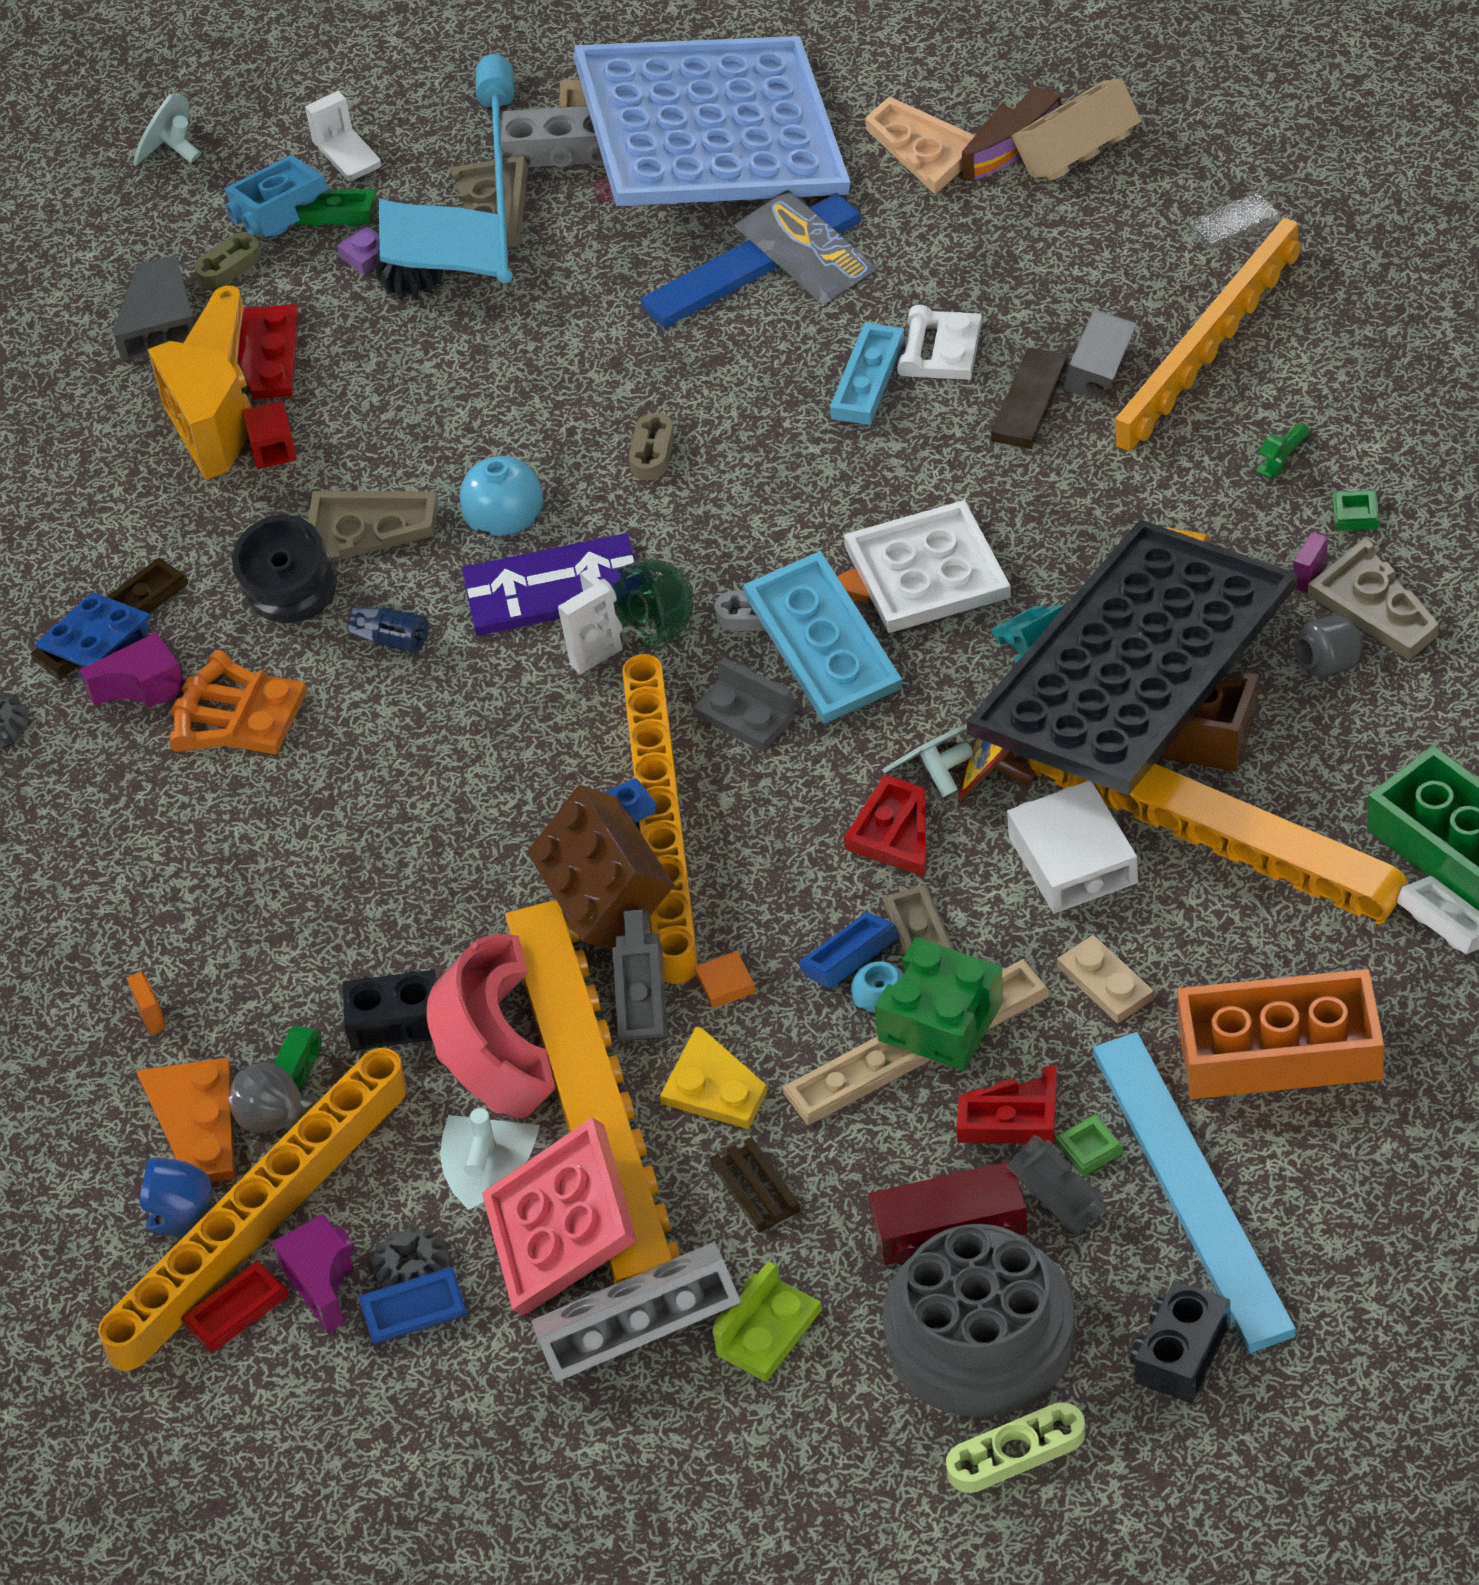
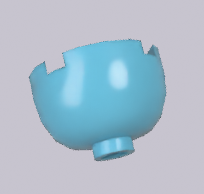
(500, 496)

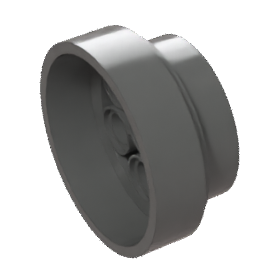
(949, 1363)

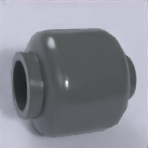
(1328, 645)

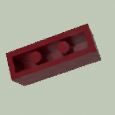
(917, 1211)

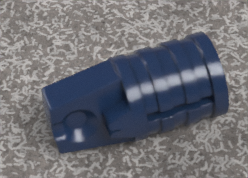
(379, 623)

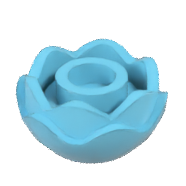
(864, 984)

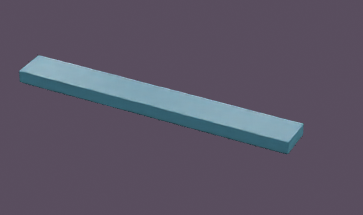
(1194, 1193)

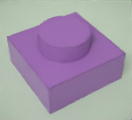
(361, 250)

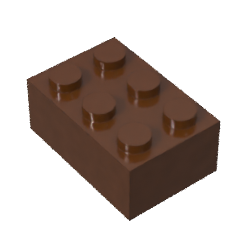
(598, 866)

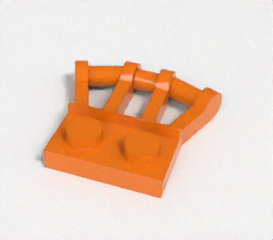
(261, 713)

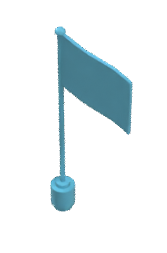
(454, 235)

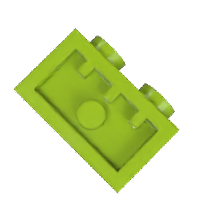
(765, 1323)

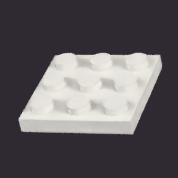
(927, 566)

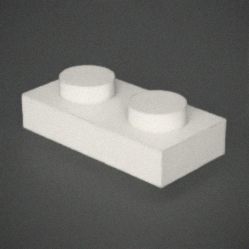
(1443, 912)

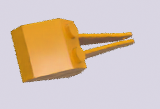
(204, 384)

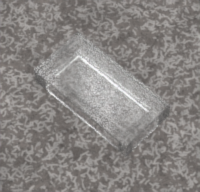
(1234, 222)

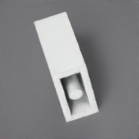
(1072, 846)

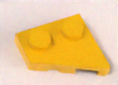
(713, 1083)

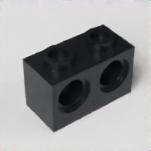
(387, 1009)
(1189, 1344)

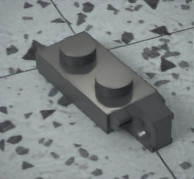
(639, 981)

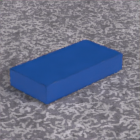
(849, 949)
(413, 1305)

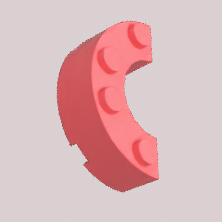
(477, 1039)

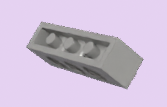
(635, 1311)

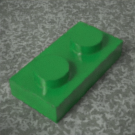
(339, 207)

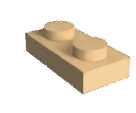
(1105, 979)

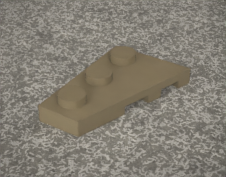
(478, 191)
(371, 520)

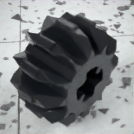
(406, 279)

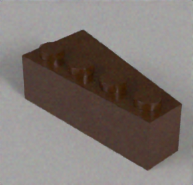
(1219, 727)

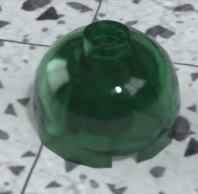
(656, 592)

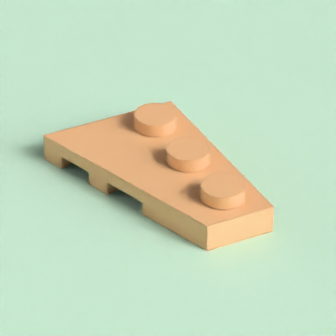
(919, 141)

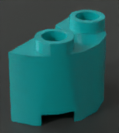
(1025, 627)

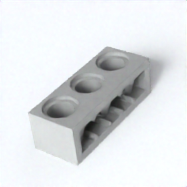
(550, 136)

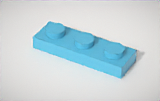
(867, 373)

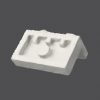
(590, 624)

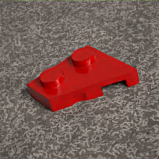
(892, 826)
(1009, 1111)

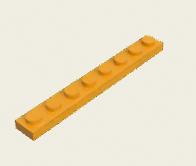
(1203, 339)

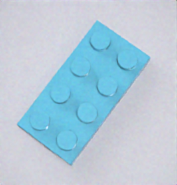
(822, 637)

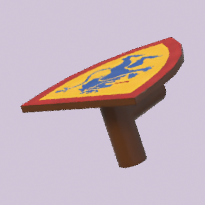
(984, 760)

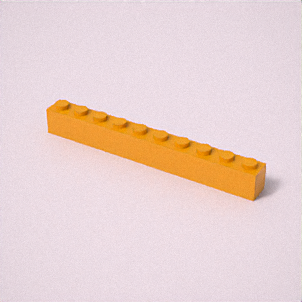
(586, 1075)

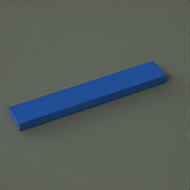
(732, 270)

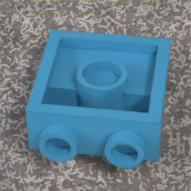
(269, 196)

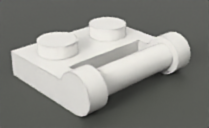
(953, 346)

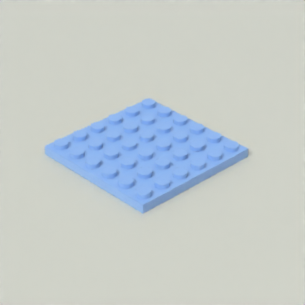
(709, 120)

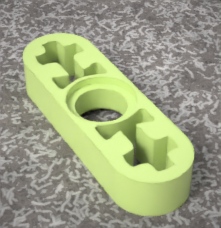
(1020, 1429)

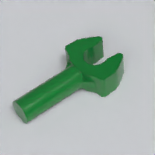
(1278, 448)

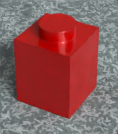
(270, 435)

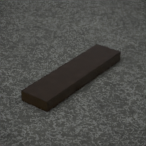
(142, 591)

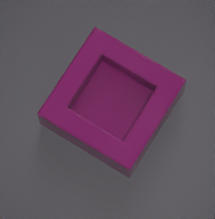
(1310, 560)

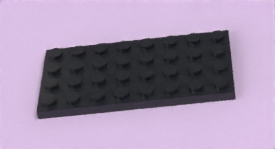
(1132, 656)

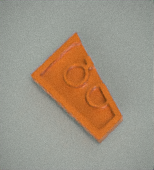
(195, 1113)

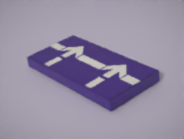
(533, 585)

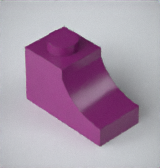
(137, 672)
(316, 1263)

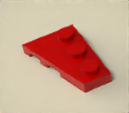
(269, 350)

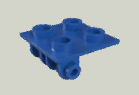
(95, 630)

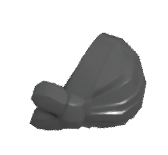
(267, 1099)

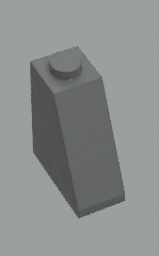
(153, 309)

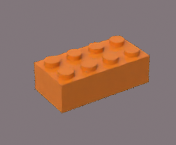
(1280, 1034)

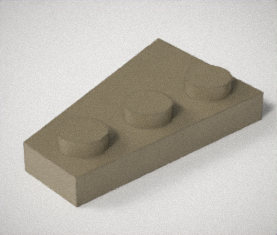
(1375, 601)

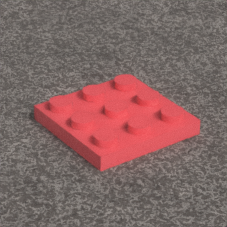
(559, 1216)

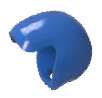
(177, 1193)

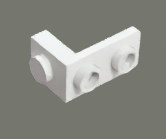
(337, 140)

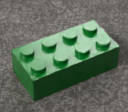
(1432, 820)

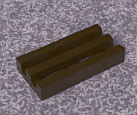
(737, 1157)

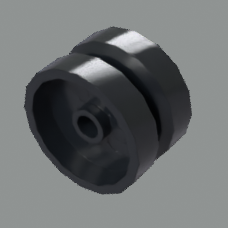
(284, 569)

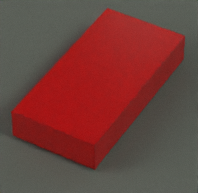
(234, 1306)

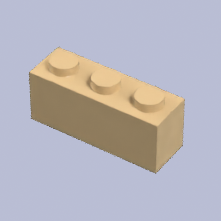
(1077, 129)

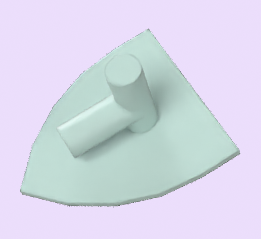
(168, 126)
(937, 763)
(482, 1152)

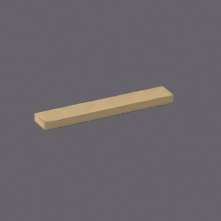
(879, 1063)

